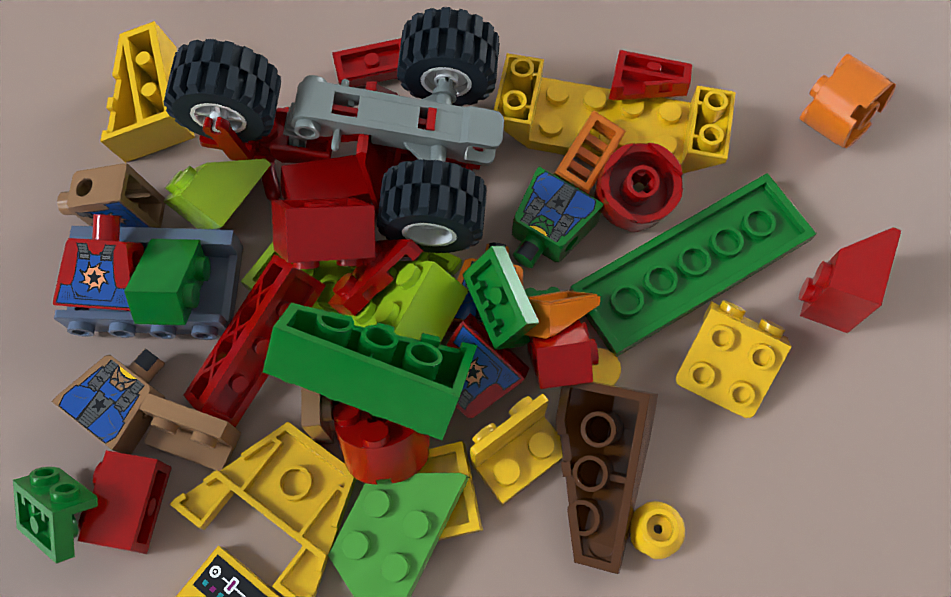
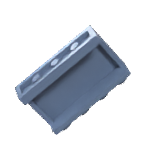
(216, 295)

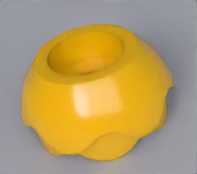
(647, 540)

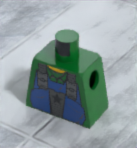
(552, 219)

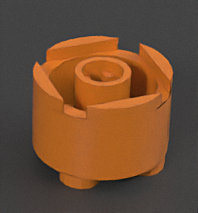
(847, 101)

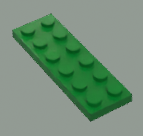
(693, 263)

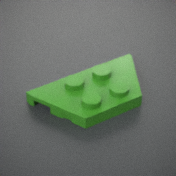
(394, 533)

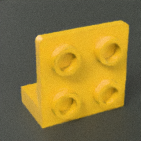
(517, 449)

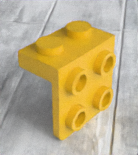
(733, 359)

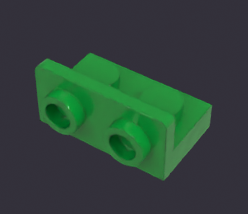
(500, 299)
(47, 508)

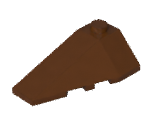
(604, 455)

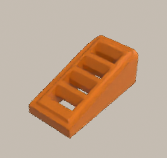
(605, 128)
(560, 310)

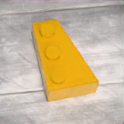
(137, 109)

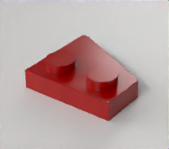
(649, 77)
(359, 287)

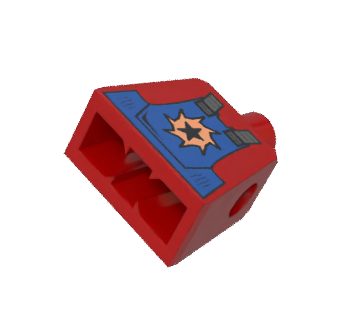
(97, 268)
(491, 370)

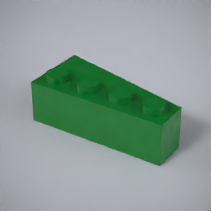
(370, 367)

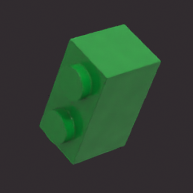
(167, 282)

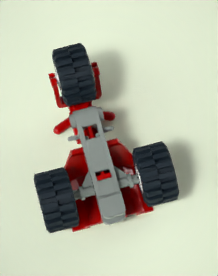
(409, 149)

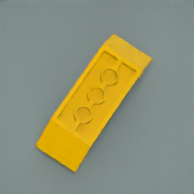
(551, 113)

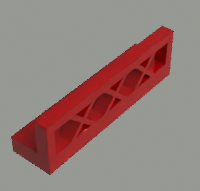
(236, 363)

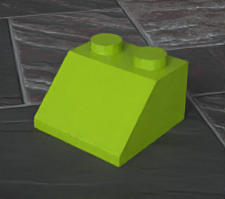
(213, 190)

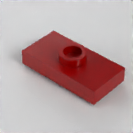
(368, 63)

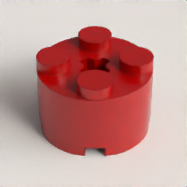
(652, 167)
(378, 447)

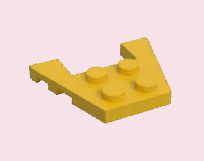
(291, 485)

